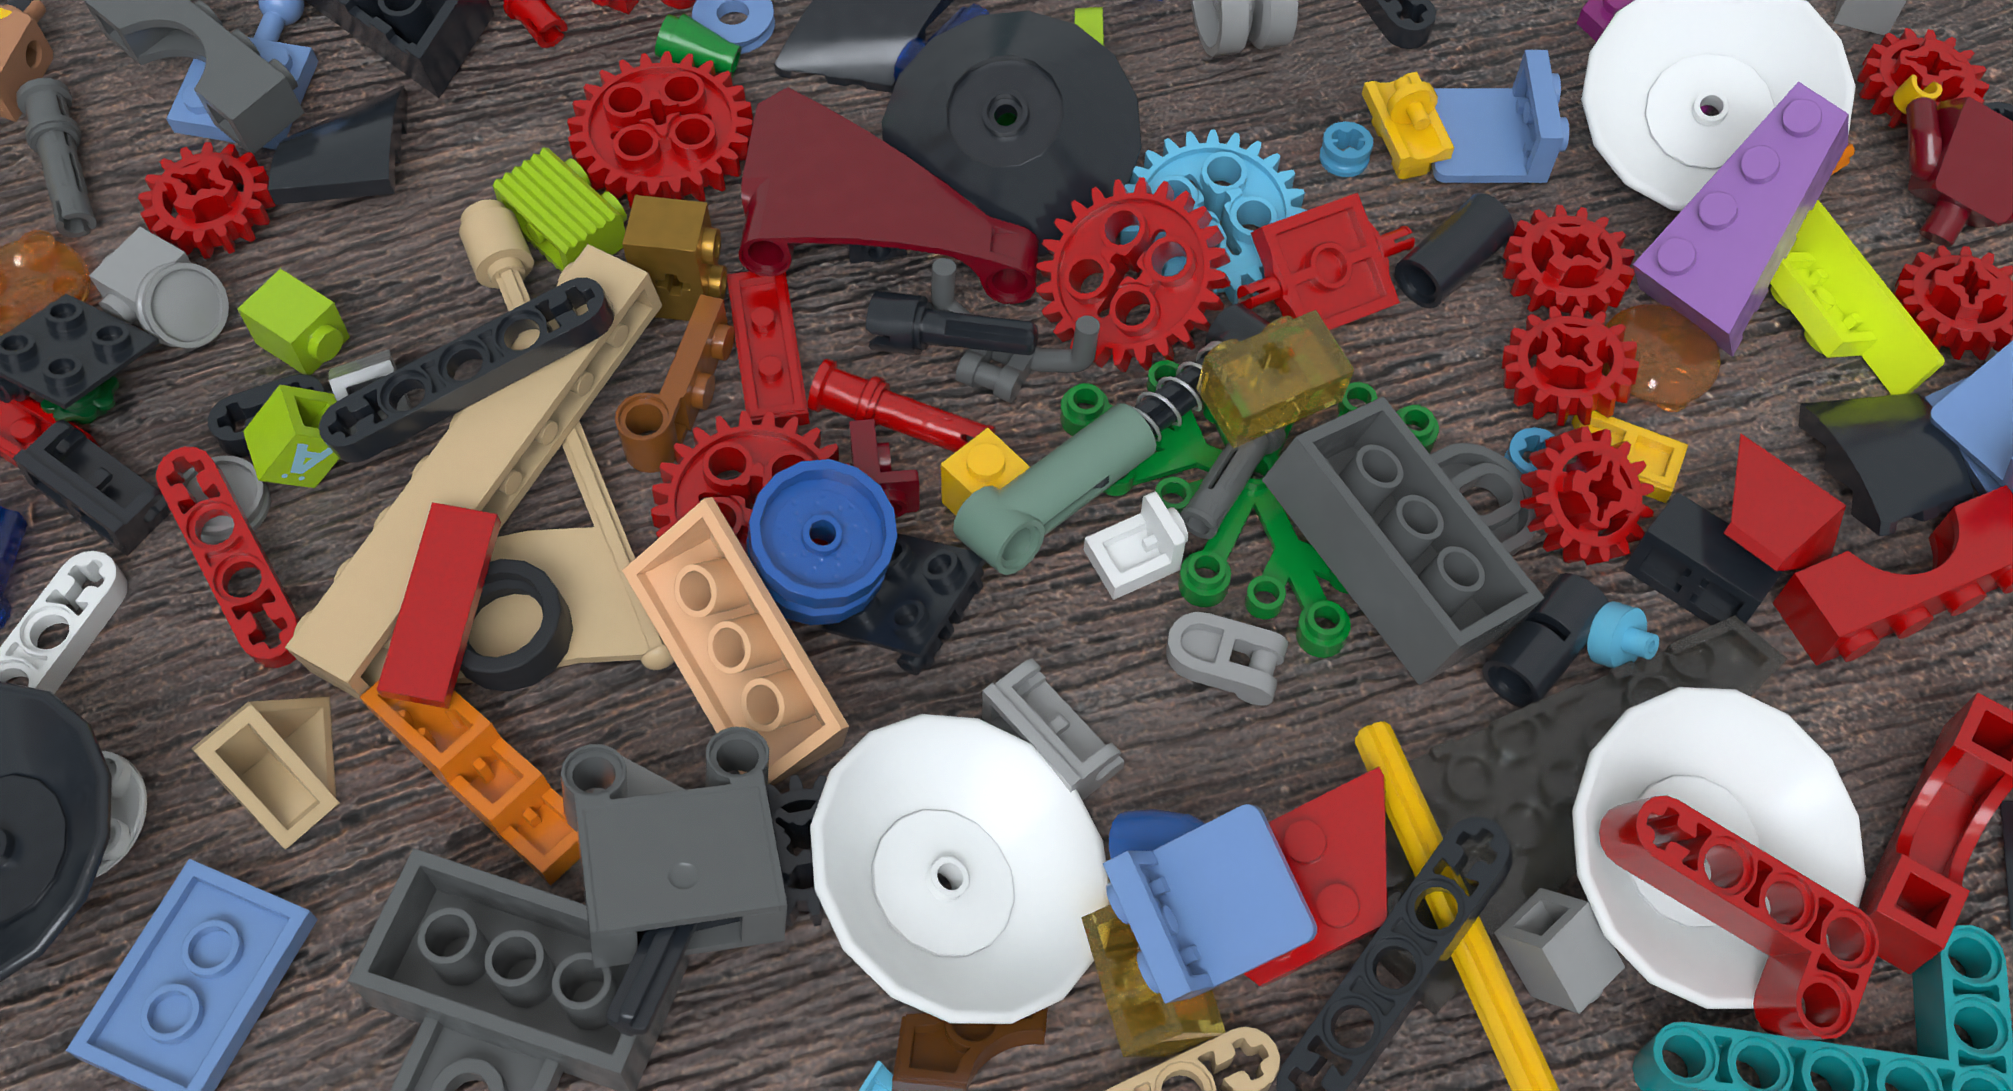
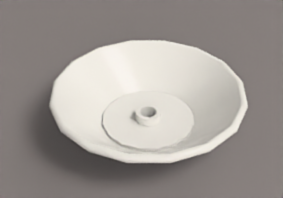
(1677, 55)
(1747, 773)
(1004, 835)

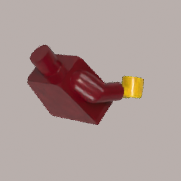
(1957, 161)

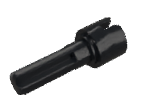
(911, 324)

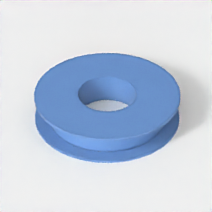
(748, 34)

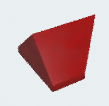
(1781, 512)

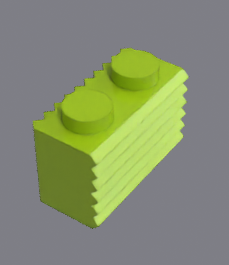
(561, 208)

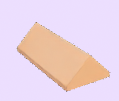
(735, 641)

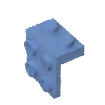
(1504, 131)
(1981, 416)
(1209, 904)

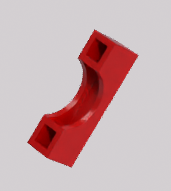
(1850, 605)
(1922, 870)

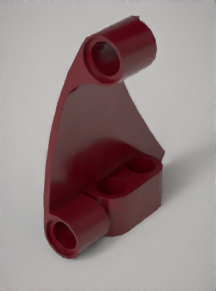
(836, 183)

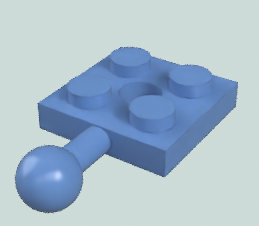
(188, 113)

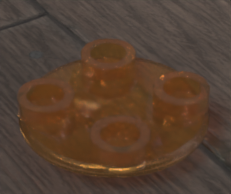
(36, 274)
(1673, 356)

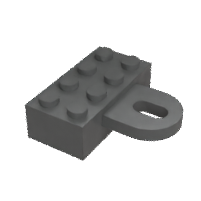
(1407, 538)
(497, 984)

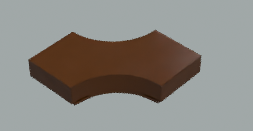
(948, 1055)

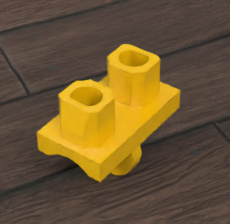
(1408, 123)

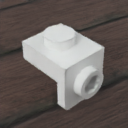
(1138, 548)

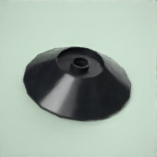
(1071, 126)
(50, 820)

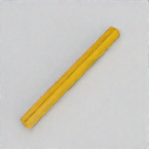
(1475, 955)

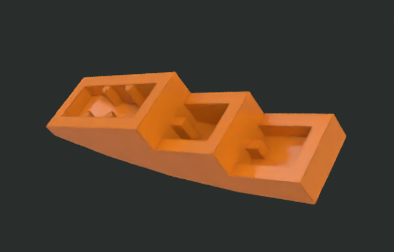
(486, 777)

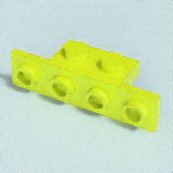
(1850, 307)

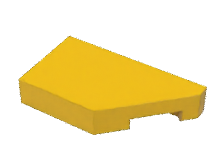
(1659, 452)

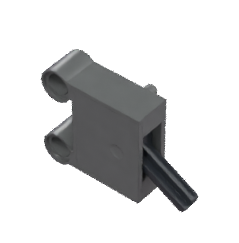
(674, 867)

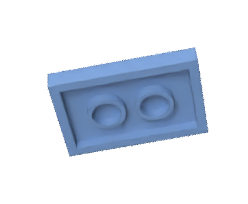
(193, 983)

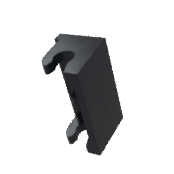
(92, 486)
(1699, 565)

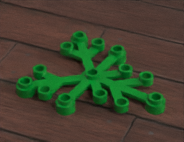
(1291, 560)

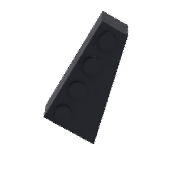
(416, 36)

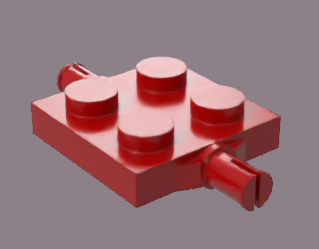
(1326, 263)

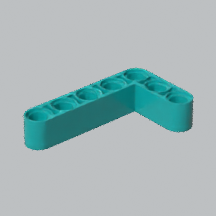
(1943, 1060)

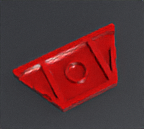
(1340, 866)

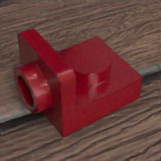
(875, 461)

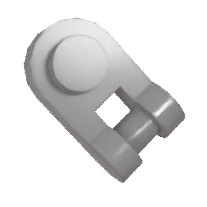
(1201, 652)

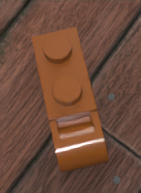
(684, 392)

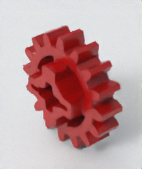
(1929, 59)
(207, 199)
(1568, 262)
(1959, 300)
(1570, 365)
(1586, 496)

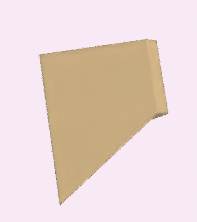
(276, 763)

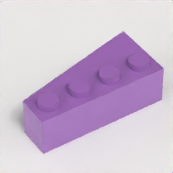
(1746, 218)

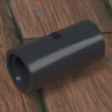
(1454, 250)
(1544, 641)

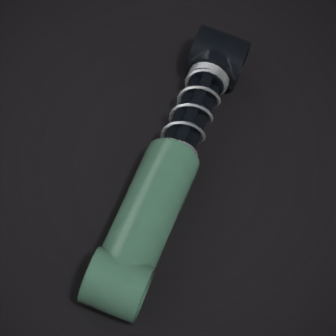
(1011, 522)

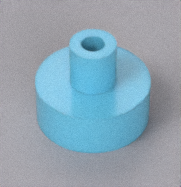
(1620, 636)

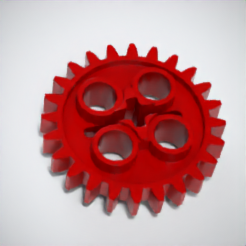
(661, 129)
(1174, 301)
(749, 449)

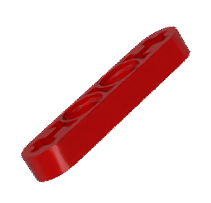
(226, 558)

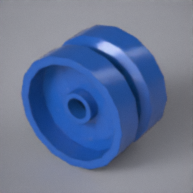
(828, 504)

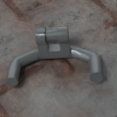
(1007, 381)

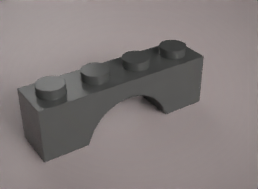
(237, 88)

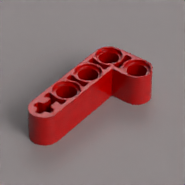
(1667, 848)

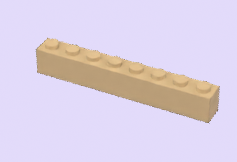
(479, 465)

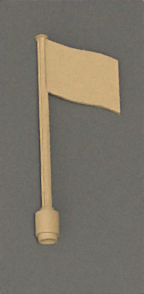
(579, 561)

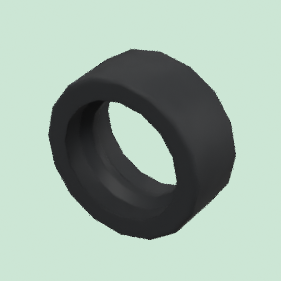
(547, 646)

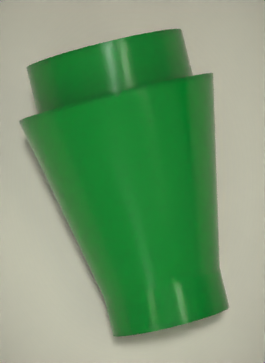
(688, 36)

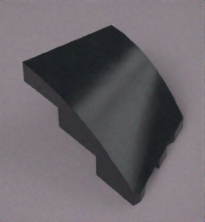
(856, 39)
(343, 154)
(1889, 458)

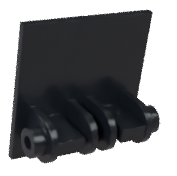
(67, 352)
(918, 601)

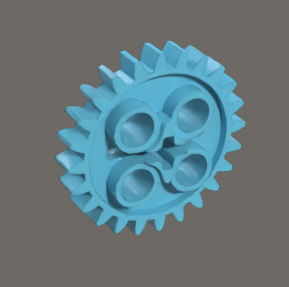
(1254, 197)

